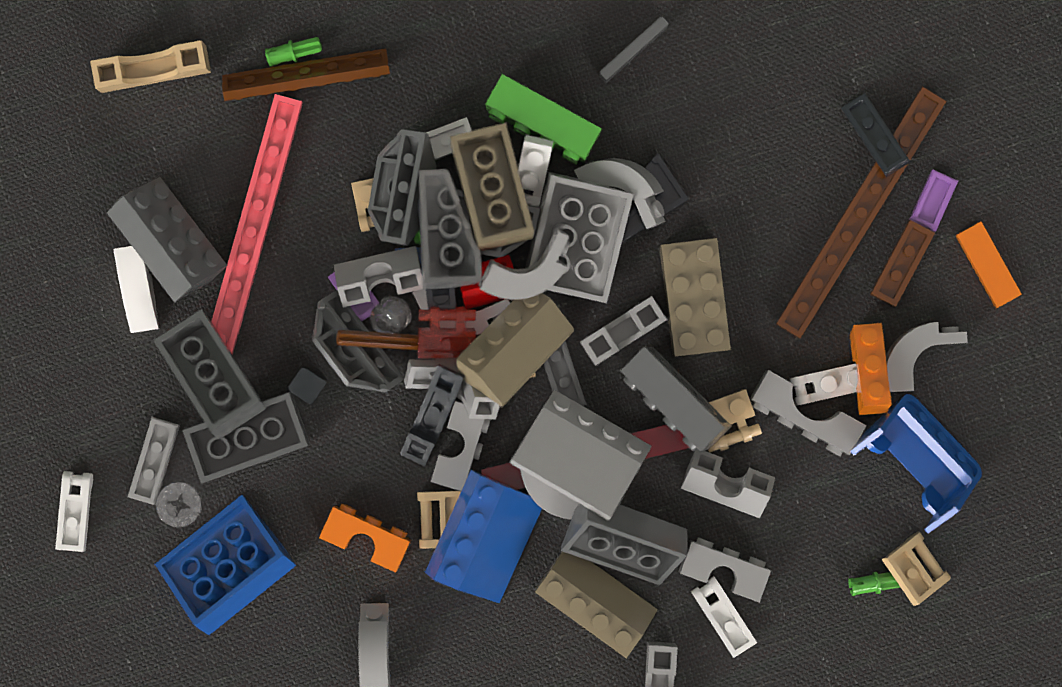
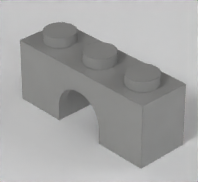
(359, 276)
(623, 331)
(455, 470)
(744, 494)
(749, 576)
(660, 664)

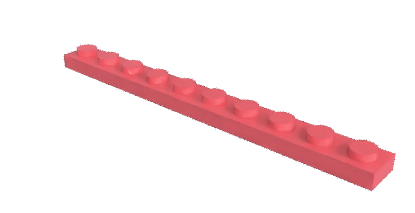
(255, 218)

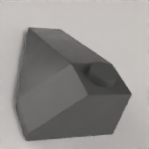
(447, 244)

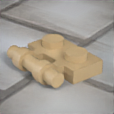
(735, 409)

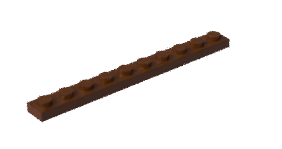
(857, 218)

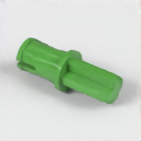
(292, 51)
(872, 583)

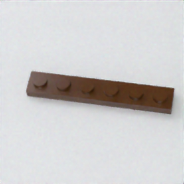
(305, 74)

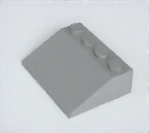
(595, 225)
(581, 454)

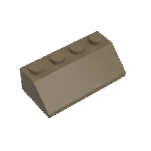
(514, 347)
(596, 602)

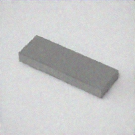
(153, 460)

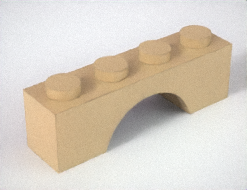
(133, 71)

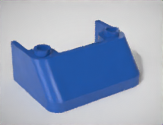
(928, 454)

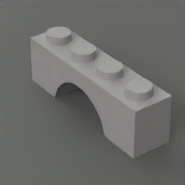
(838, 431)

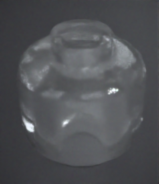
(390, 315)

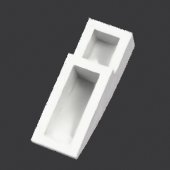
(136, 290)

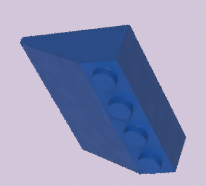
(484, 538)
(224, 565)

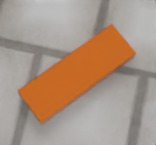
(988, 264)

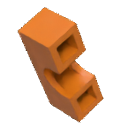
(872, 372)
(389, 544)

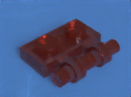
(445, 342)

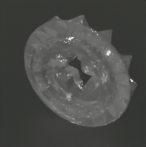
(167, 511)

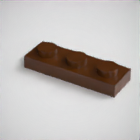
(902, 263)

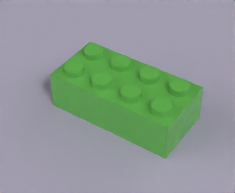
(542, 119)

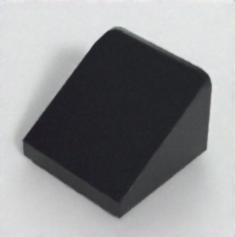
(306, 385)

